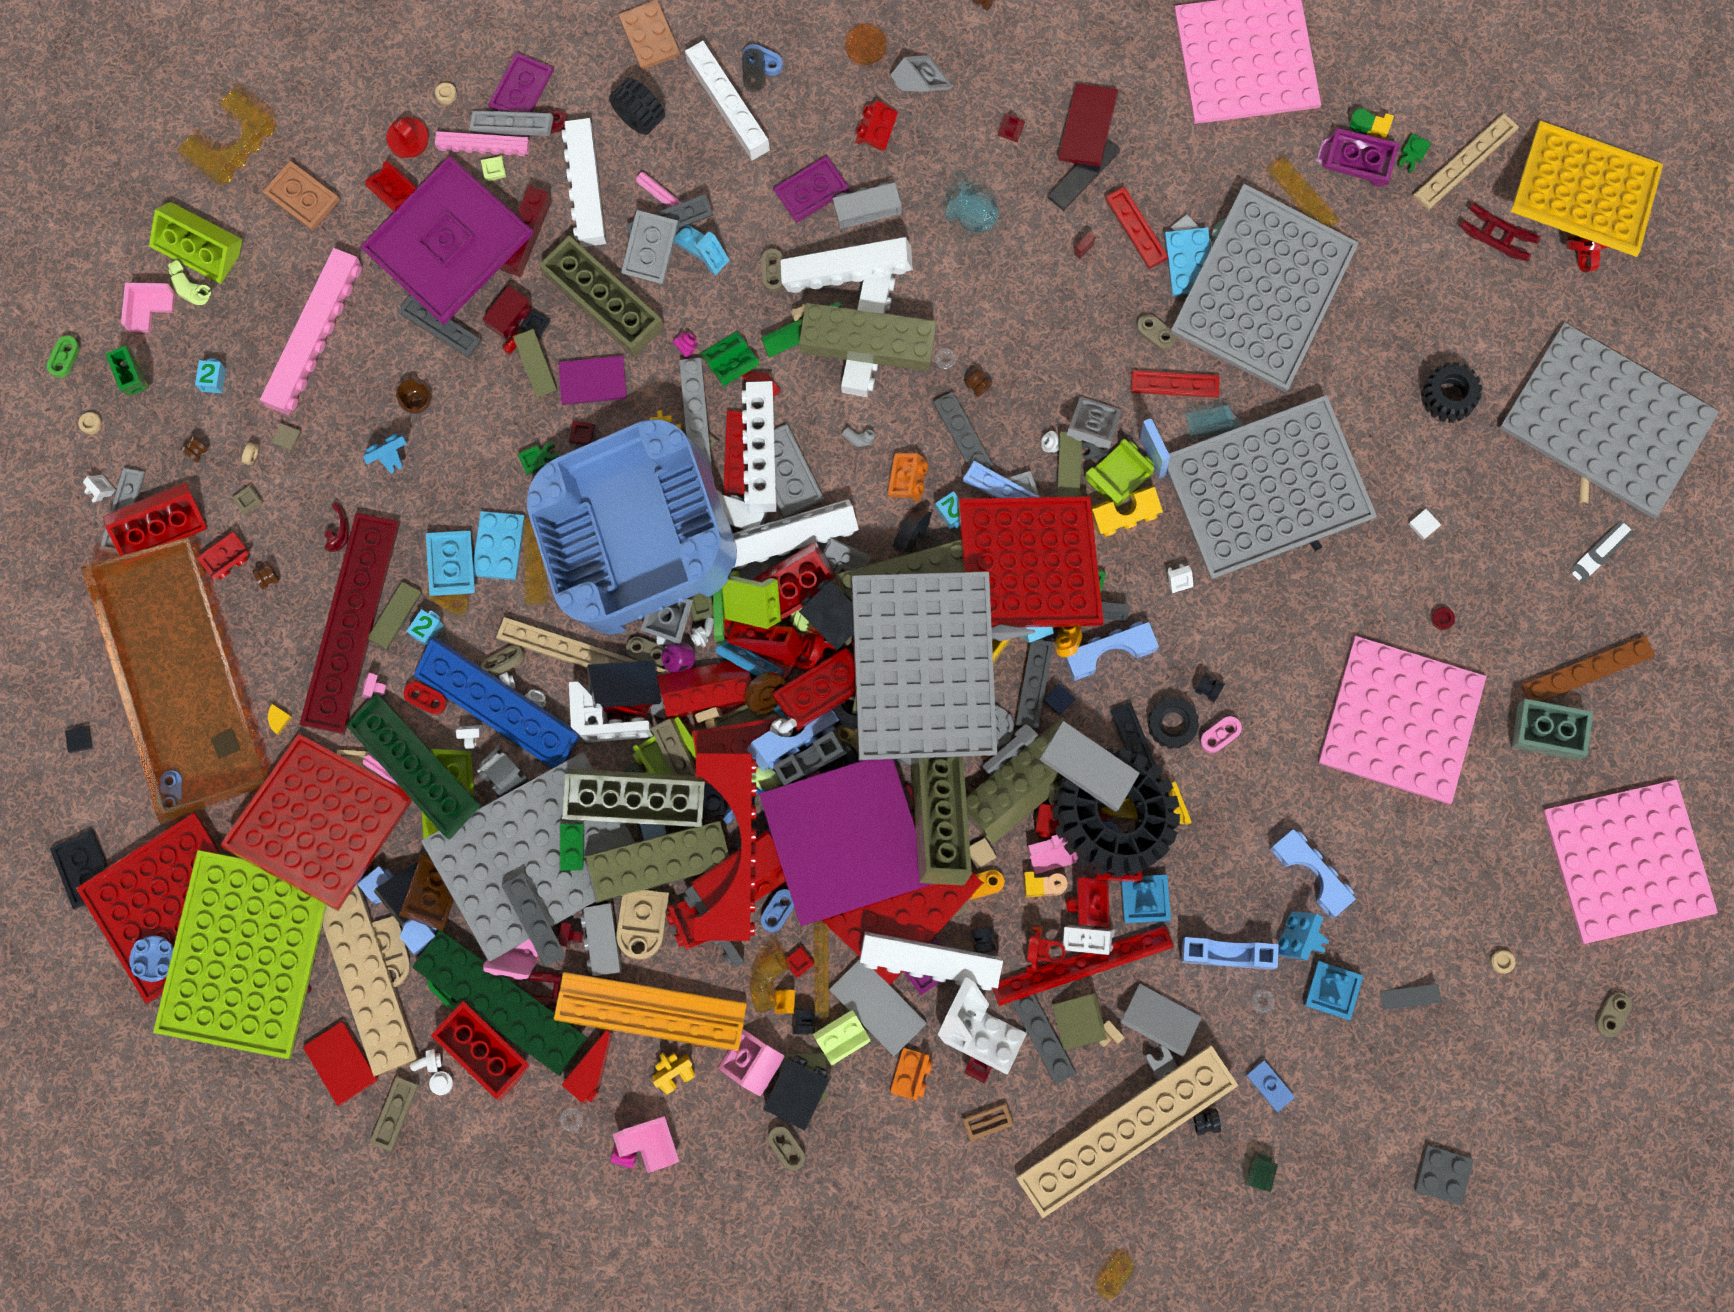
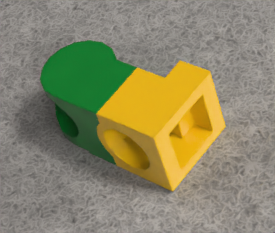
(1371, 125)

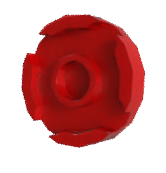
(407, 137)
(1586, 248)
(812, 649)
(1039, 949)

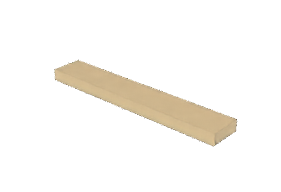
(1465, 161)

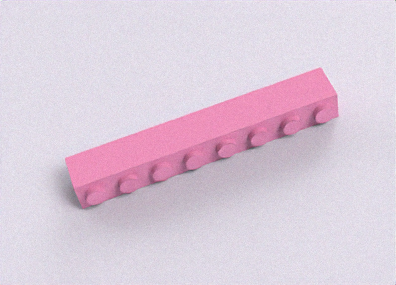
(311, 331)

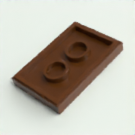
(427, 896)

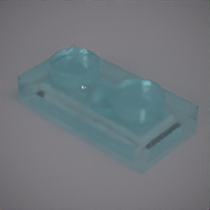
(1210, 420)

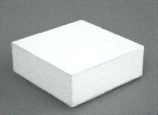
(1424, 524)

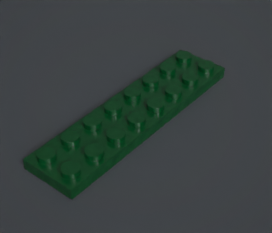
(413, 766)
(499, 1002)

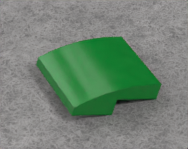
(730, 358)

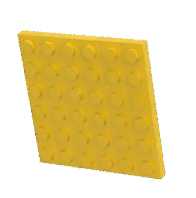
(1587, 188)

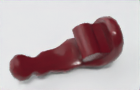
(337, 541)

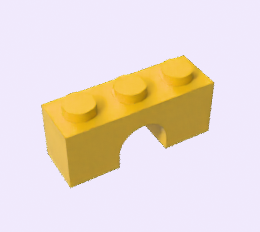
(1144, 506)

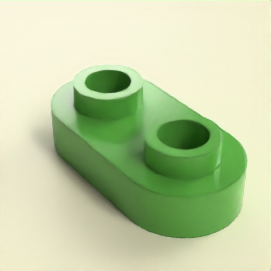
(62, 357)

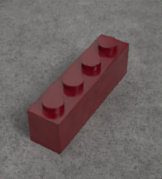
(533, 213)

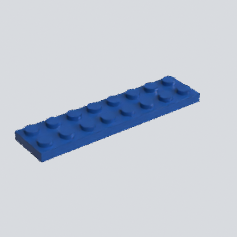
(496, 703)

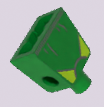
(129, 376)

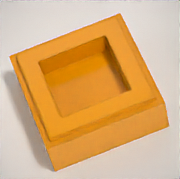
(785, 1001)

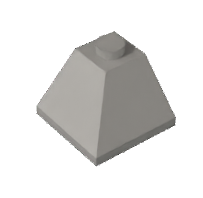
(920, 74)
(668, 622)

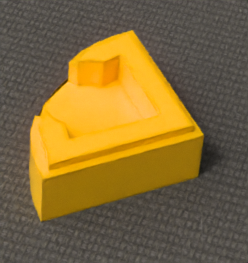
(277, 719)

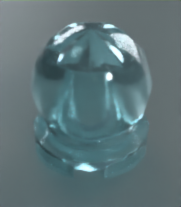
(974, 209)

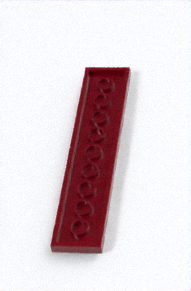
(349, 624)

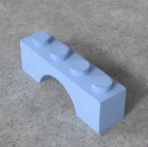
(1137, 641)
(771, 748)
(1333, 894)
(414, 934)
(1229, 954)

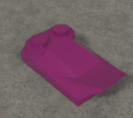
(1359, 156)

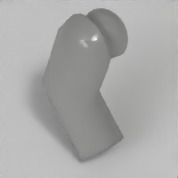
(859, 440)

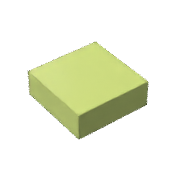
(493, 168)

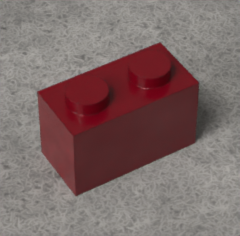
(507, 313)

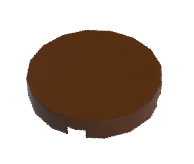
(759, 692)

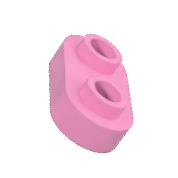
(1220, 735)

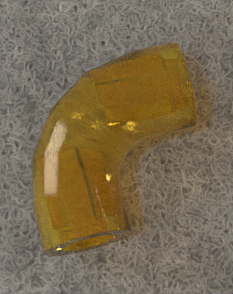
(763, 978)

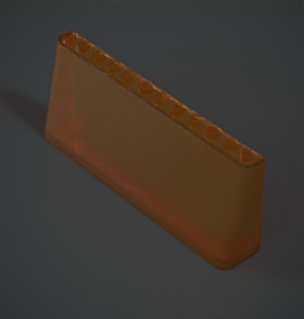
(175, 676)

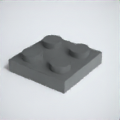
(1444, 1175)

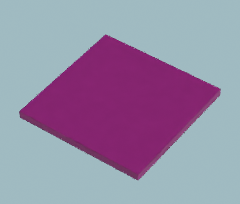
(446, 240)
(844, 839)

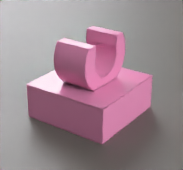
(370, 686)

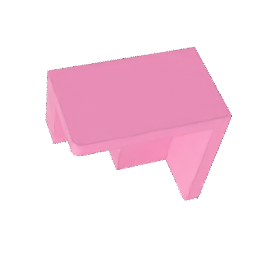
(141, 301)
(1050, 855)
(652, 1140)

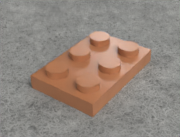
(649, 34)
(301, 196)

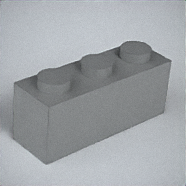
(867, 205)
(601, 941)

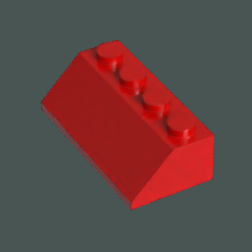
(155, 521)
(798, 577)
(703, 689)
(767, 873)
(481, 1051)

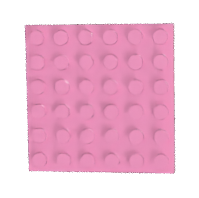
(1246, 58)
(1402, 720)
(1629, 862)

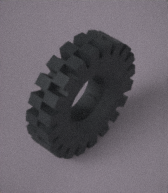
(1112, 850)

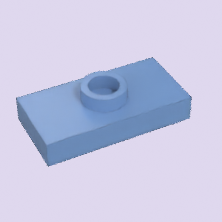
(1270, 1086)

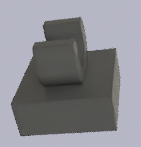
(1095, 452)

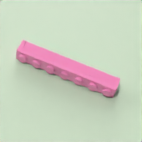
(482, 143)

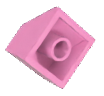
(752, 1064)

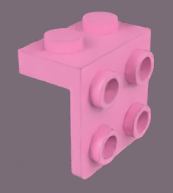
(515, 963)

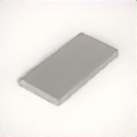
(794, 481)
(1089, 766)
(878, 1007)

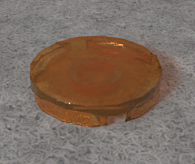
(865, 45)

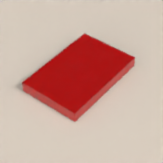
(340, 1063)

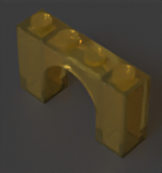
(221, 164)

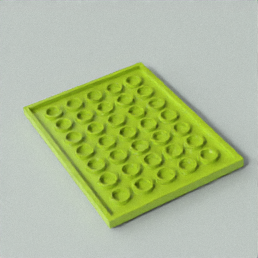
(240, 959)

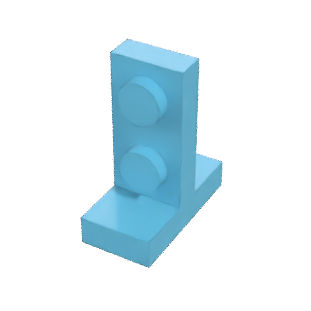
(703, 247)

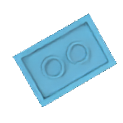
(1186, 256)
(498, 545)
(450, 563)

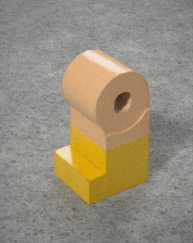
(1044, 886)

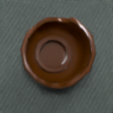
(410, 390)

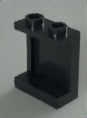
(830, 613)
(797, 1092)

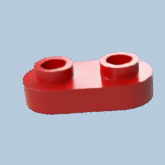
(425, 699)

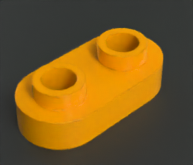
(1068, 641)
(987, 889)

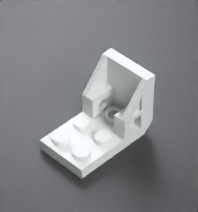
(584, 715)
(979, 1033)

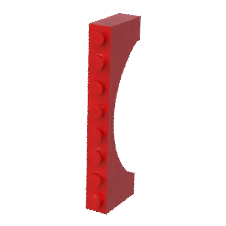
(733, 780)

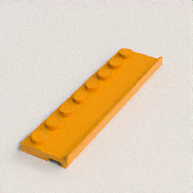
(650, 1011)

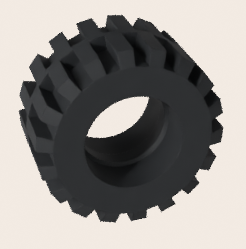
(637, 106)
(1442, 406)

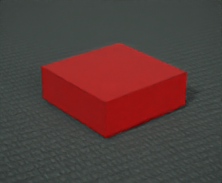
(799, 962)

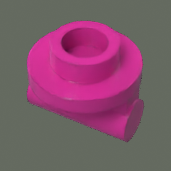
(686, 343)
(626, 1161)

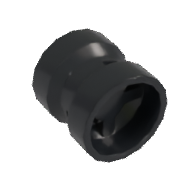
(1209, 687)
(984, 940)
(800, 1027)
(1207, 1122)

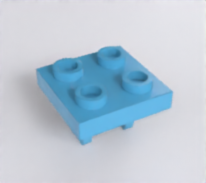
(387, 452)
(1146, 900)
(1301, 936)
(1333, 990)

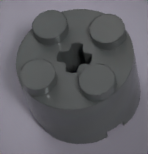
(501, 771)

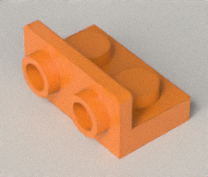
(907, 476)
(910, 1074)

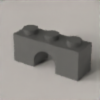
(811, 760)

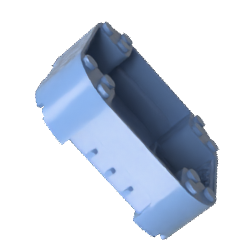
(630, 526)

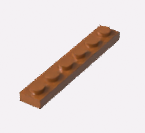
(1589, 670)

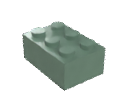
(1552, 729)

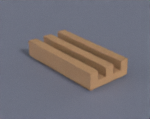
(969, 1128)

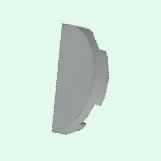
(1004, 726)

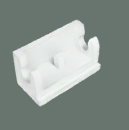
(1088, 939)

